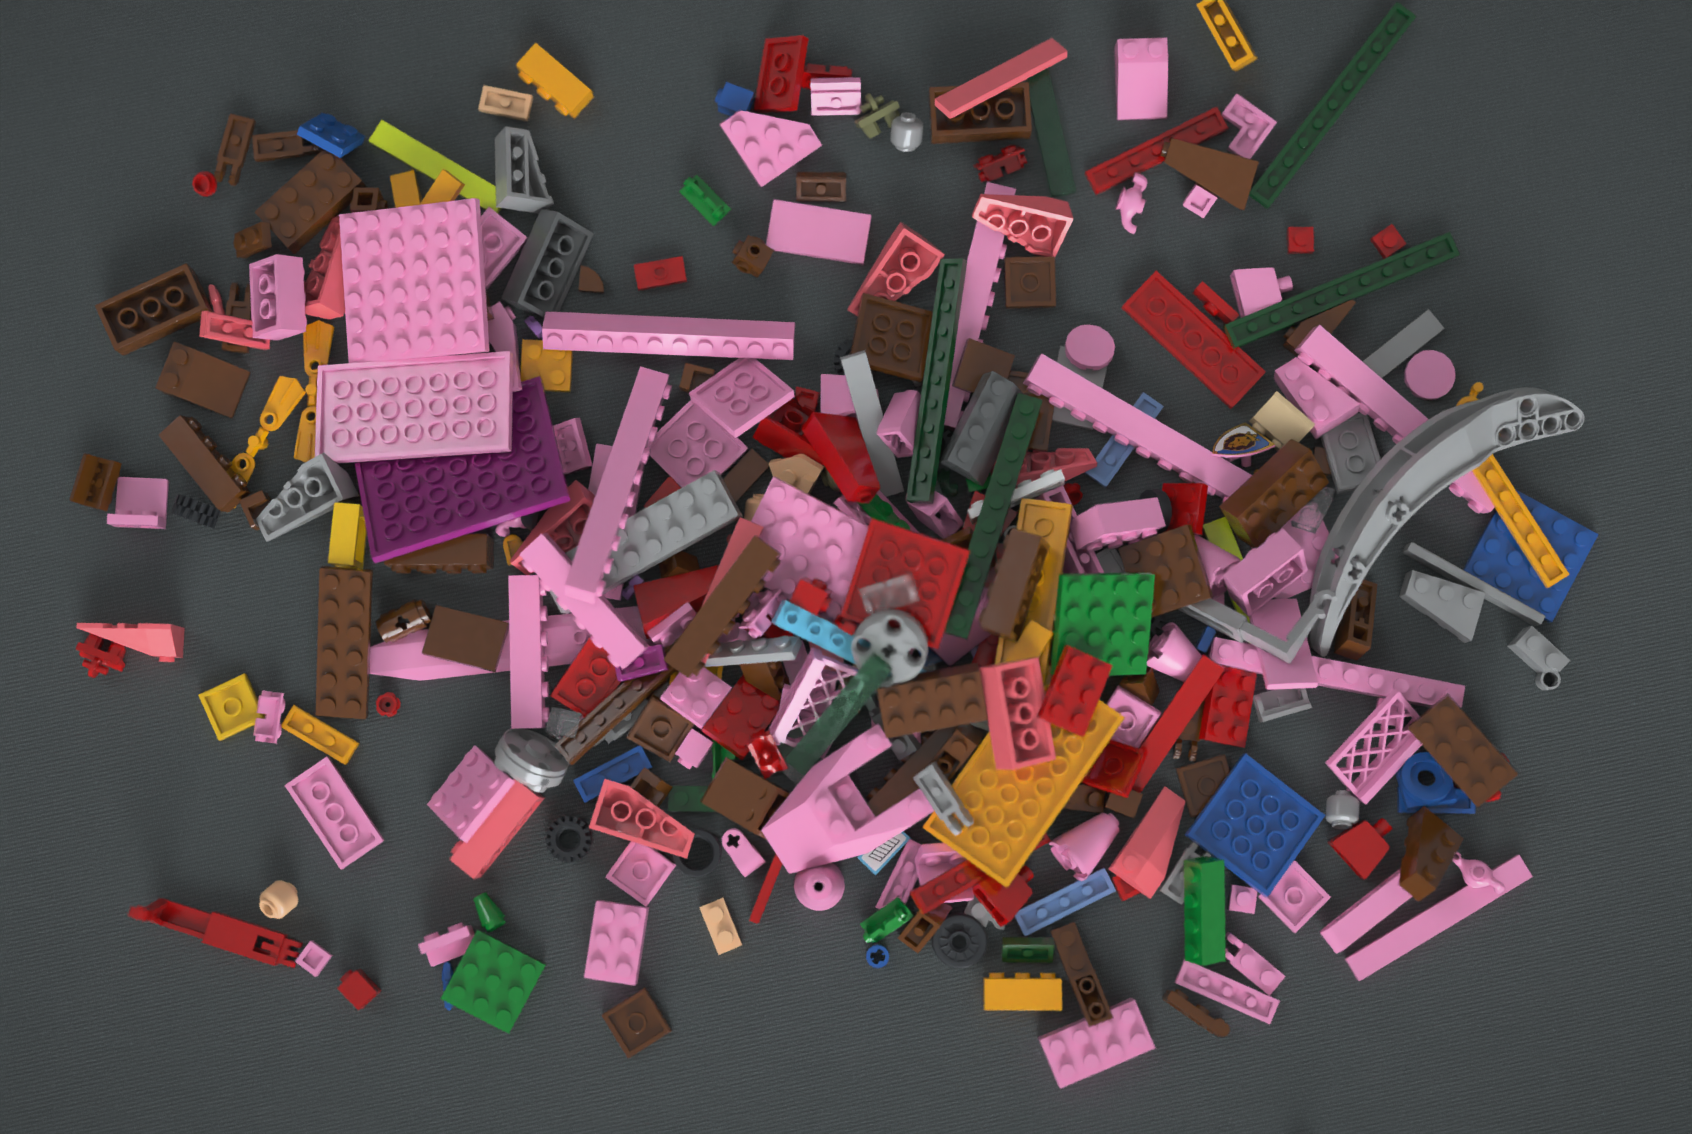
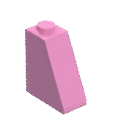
(900, 423)

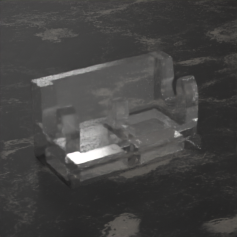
(889, 593)

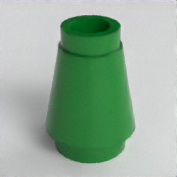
(488, 912)

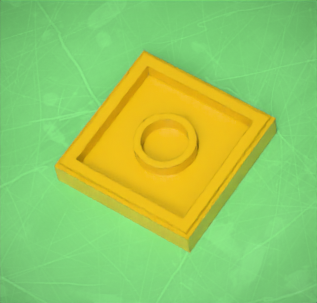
(231, 706)

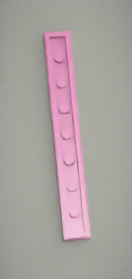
(1434, 920)

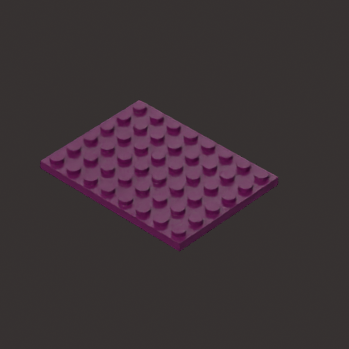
(445, 497)

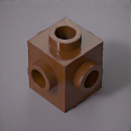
(367, 200)
(751, 255)

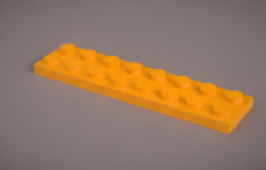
(1052, 523)

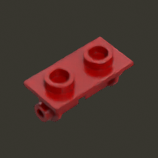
(818, 71)
(991, 164)

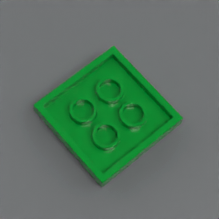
(493, 981)

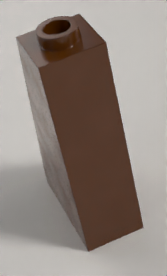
(1216, 170)

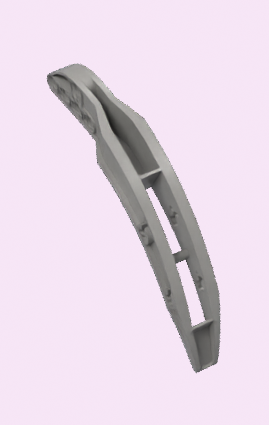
(1414, 473)

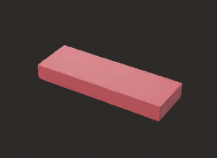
(230, 330)

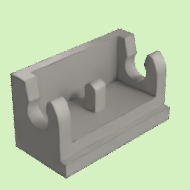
(1280, 703)

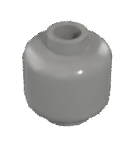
(906, 132)
(1342, 810)

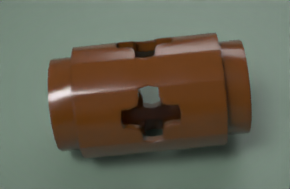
(415, 611)

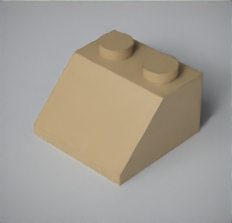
(1281, 421)

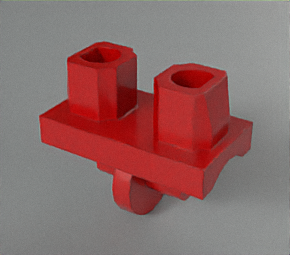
(91, 650)
(766, 753)

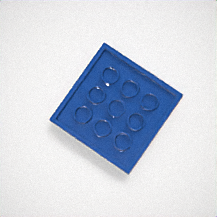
(1504, 565)
(1255, 825)

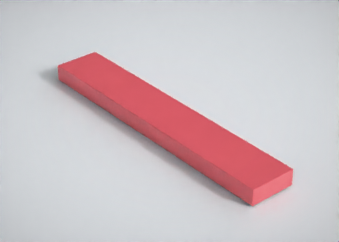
(1000, 78)
(742, 535)

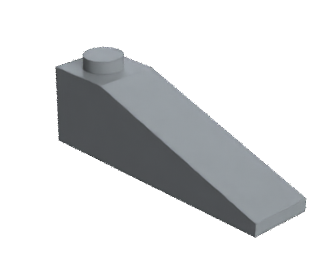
(306, 496)

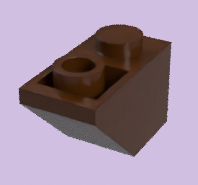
(767, 677)

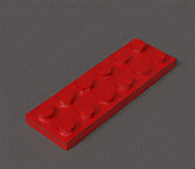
(1193, 339)

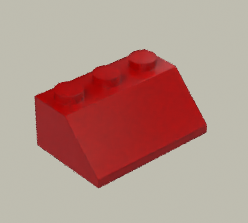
(784, 432)

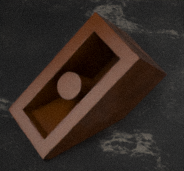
(923, 927)

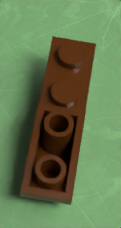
(1081, 975)

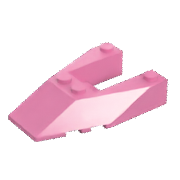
(828, 816)

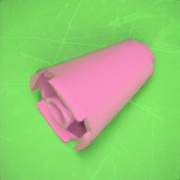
(1215, 563)
(1172, 653)
(1085, 844)
(833, 886)

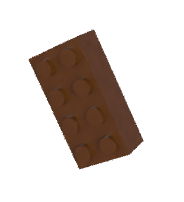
(997, 118)
(310, 200)
(153, 309)
(1274, 494)
(463, 552)
(1014, 584)
(933, 701)
(1462, 750)

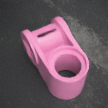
(744, 855)

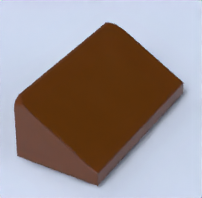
(821, 186)

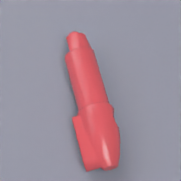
(215, 299)

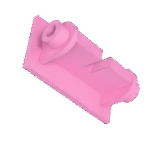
(756, 618)
(271, 705)

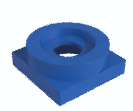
(1417, 795)

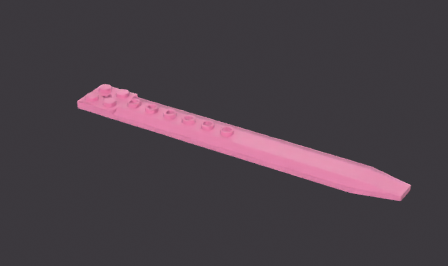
(565, 640)

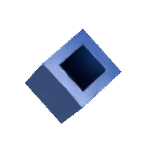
(733, 99)

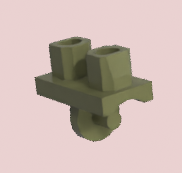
(868, 121)

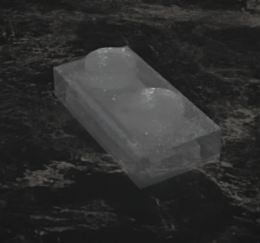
(1313, 512)

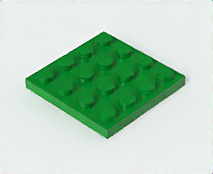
(1105, 618)

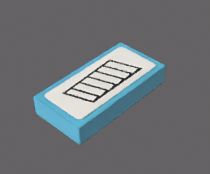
(881, 855)

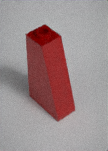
(844, 454)
(666, 595)

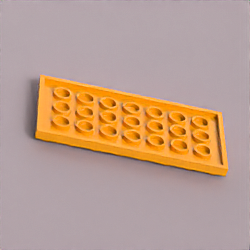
(1020, 804)

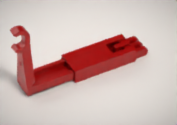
(220, 931)

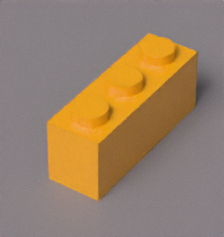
(1227, 33)
(554, 81)
(1022, 992)

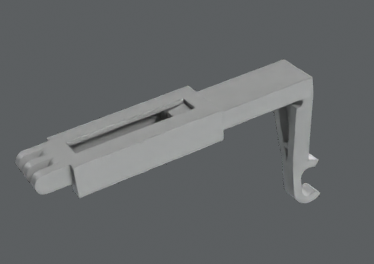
(1237, 627)

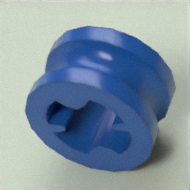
(881, 963)

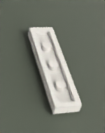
(1026, 489)

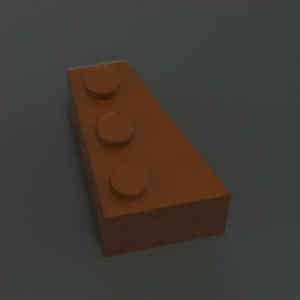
(1428, 853)

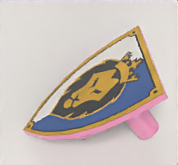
(1241, 443)

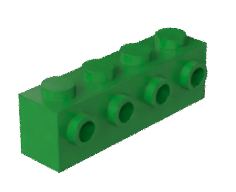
(1204, 910)

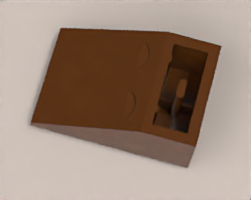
(744, 796)

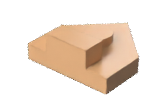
(797, 471)

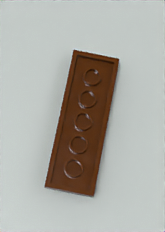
(343, 642)

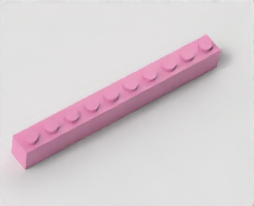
(977, 295)
(668, 335)
(1378, 400)
(1133, 428)
(616, 486)
(1345, 675)

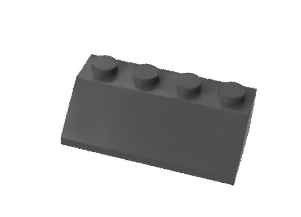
(547, 264)
(981, 428)

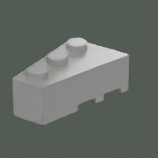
(517, 173)
(1445, 602)

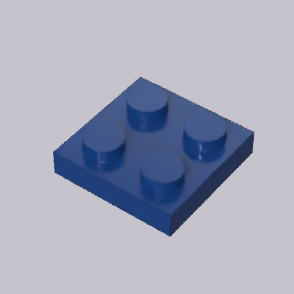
(331, 134)

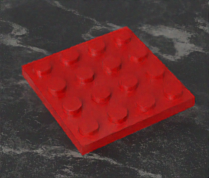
(896, 551)

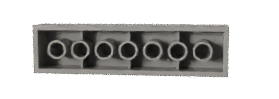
(669, 528)

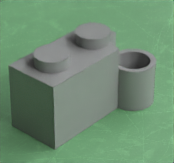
(1539, 655)

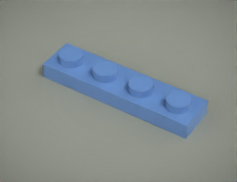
(1114, 453)
(1064, 902)

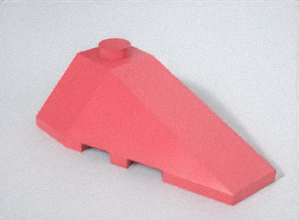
(1032, 221)
(899, 267)
(325, 282)
(1070, 461)
(561, 522)
(152, 639)
(634, 818)
(1148, 850)

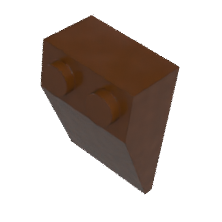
(202, 380)

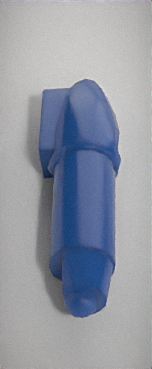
(447, 973)

